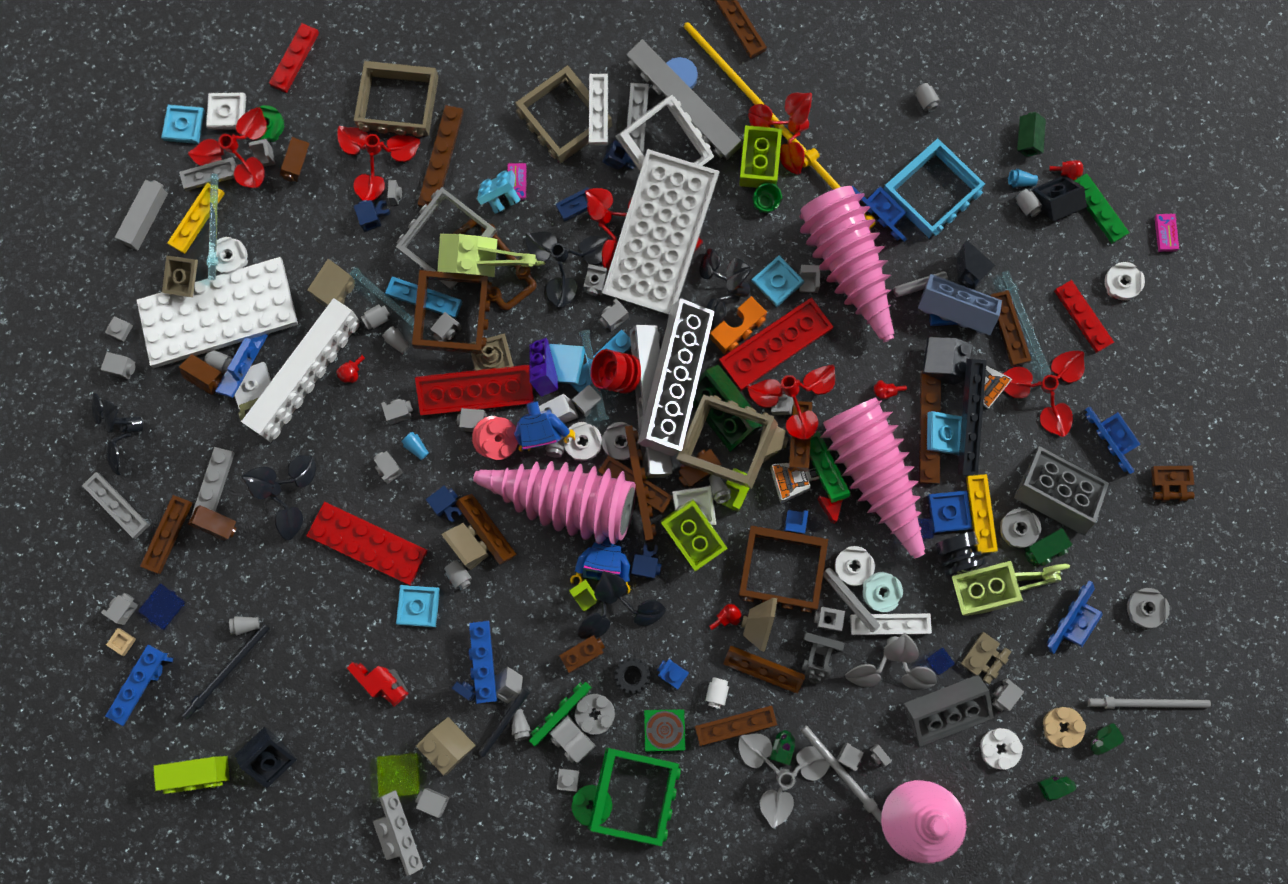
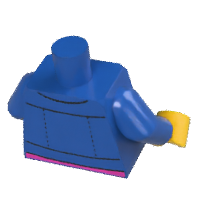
(540, 428)
(602, 558)

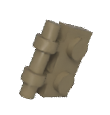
(979, 655)

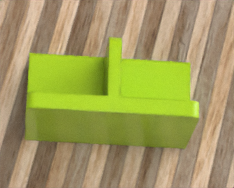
(737, 494)

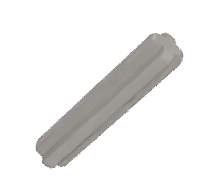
(915, 285)

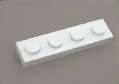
(598, 109)
(894, 624)

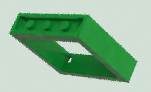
(601, 793)

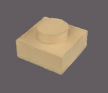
(121, 642)

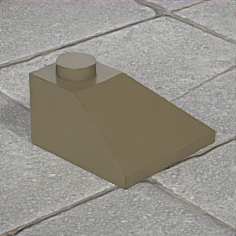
(179, 276)
(778, 442)
(759, 623)

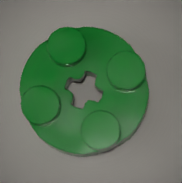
(275, 121)
(582, 799)

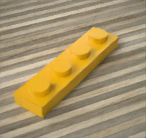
(193, 221)
(981, 513)

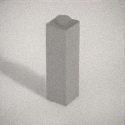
(141, 214)

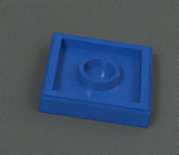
(950, 511)

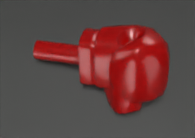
(1071, 169)
(348, 371)
(885, 391)
(727, 615)

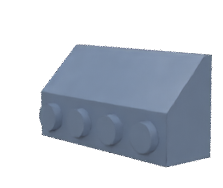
(960, 305)

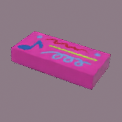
(520, 172)
(1166, 232)

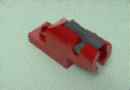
(380, 681)

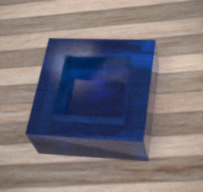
(926, 528)
(940, 661)

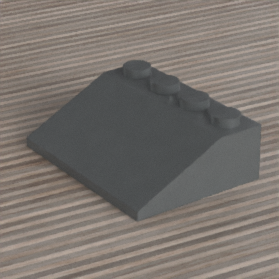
(1062, 491)

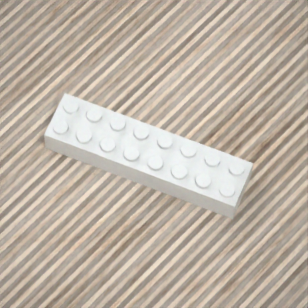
(302, 370)

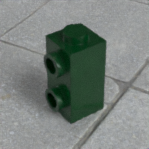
(1031, 134)
(1047, 547)

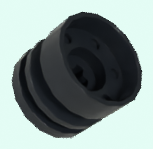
(960, 553)

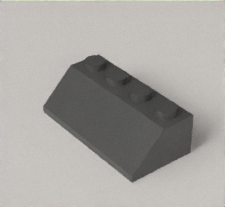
(949, 710)

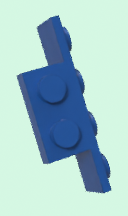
(886, 209)
(240, 365)
(1118, 436)
(1078, 622)
(483, 665)
(135, 685)

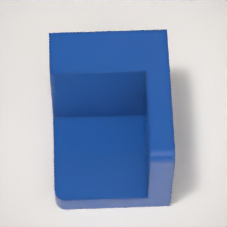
(796, 522)

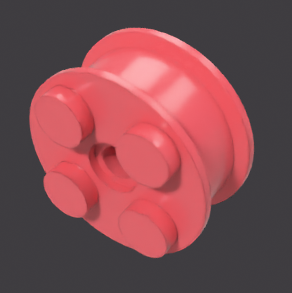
(494, 437)

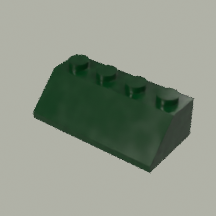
(728, 427)

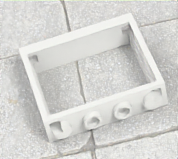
(682, 118)

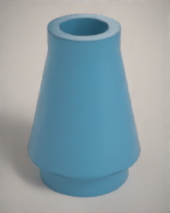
(1020, 178)
(414, 445)

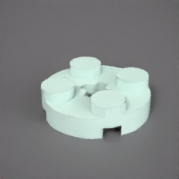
(872, 587)

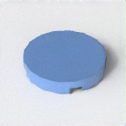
(684, 69)

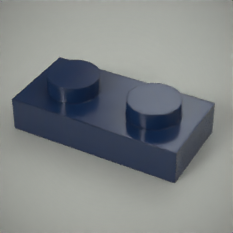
(573, 205)
(466, 690)

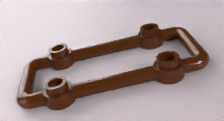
(522, 272)

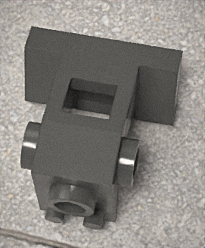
(823, 647)

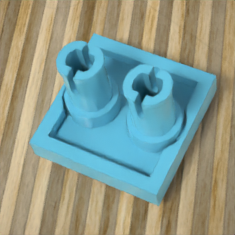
(491, 189)

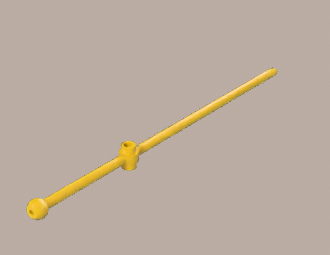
(810, 155)

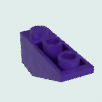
(542, 368)

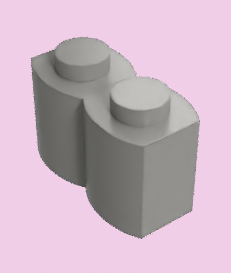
(572, 740)

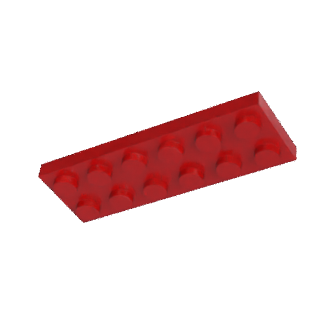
(776, 344)
(474, 389)
(367, 543)

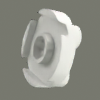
(239, 255)
(1131, 274)
(591, 448)
(862, 558)
(1012, 746)

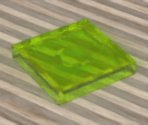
(398, 774)

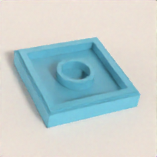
(183, 124)
(777, 281)
(567, 362)
(943, 433)
(417, 606)

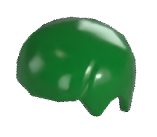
(767, 197)

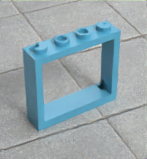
(956, 165)

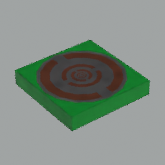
(664, 730)

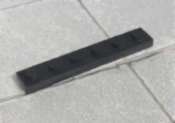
(972, 417)

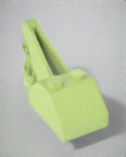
(476, 255)
(998, 587)

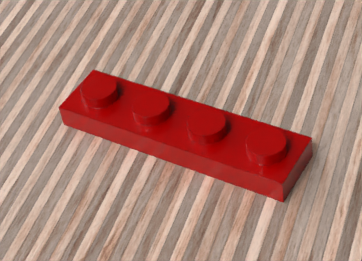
(294, 58)
(1084, 316)

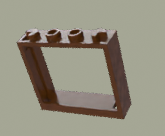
(486, 287)
(788, 537)

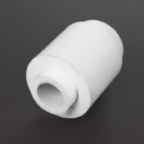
(717, 692)

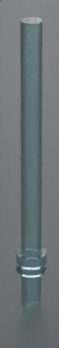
(212, 260)
(1013, 290)

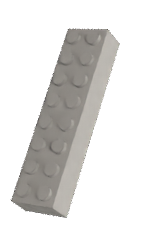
(676, 377)

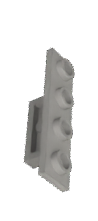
(396, 835)

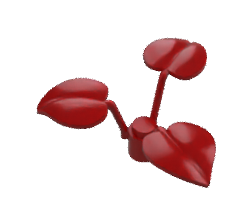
(798, 107)
(353, 140)
(251, 171)
(597, 204)
(1070, 368)
(804, 424)

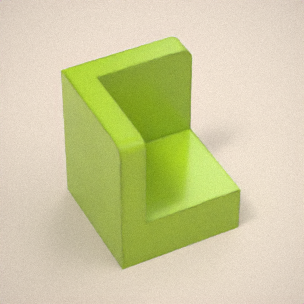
(584, 595)

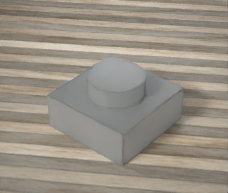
(394, 192)
(118, 329)
(784, 406)
(880, 756)
(568, 780)

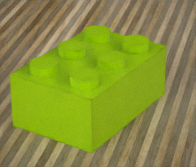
(760, 156)
(693, 534)
(191, 774)

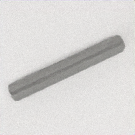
(851, 600)

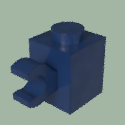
(617, 156)
(369, 215)
(444, 502)
(645, 565)

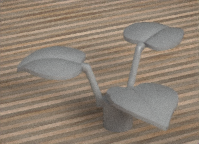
(899, 650)
(773, 804)

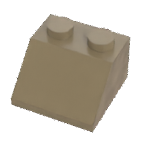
(331, 283)
(466, 545)
(445, 746)

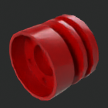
(615, 371)

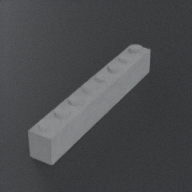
(669, 83)
(646, 348)

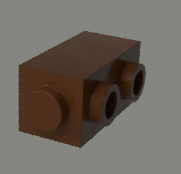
(294, 159)
(201, 374)
(691, 476)
(212, 523)
(582, 654)

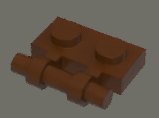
(1172, 476)

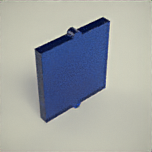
(162, 606)

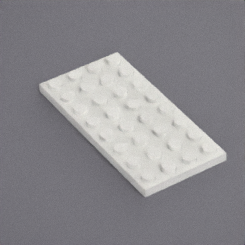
(660, 231)
(219, 314)

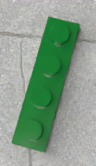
(1102, 211)
(827, 470)
(553, 719)

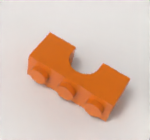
(727, 337)

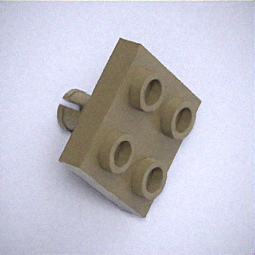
(494, 354)

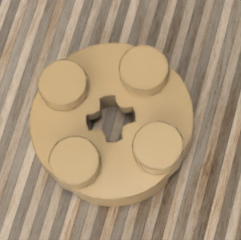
(1063, 715)

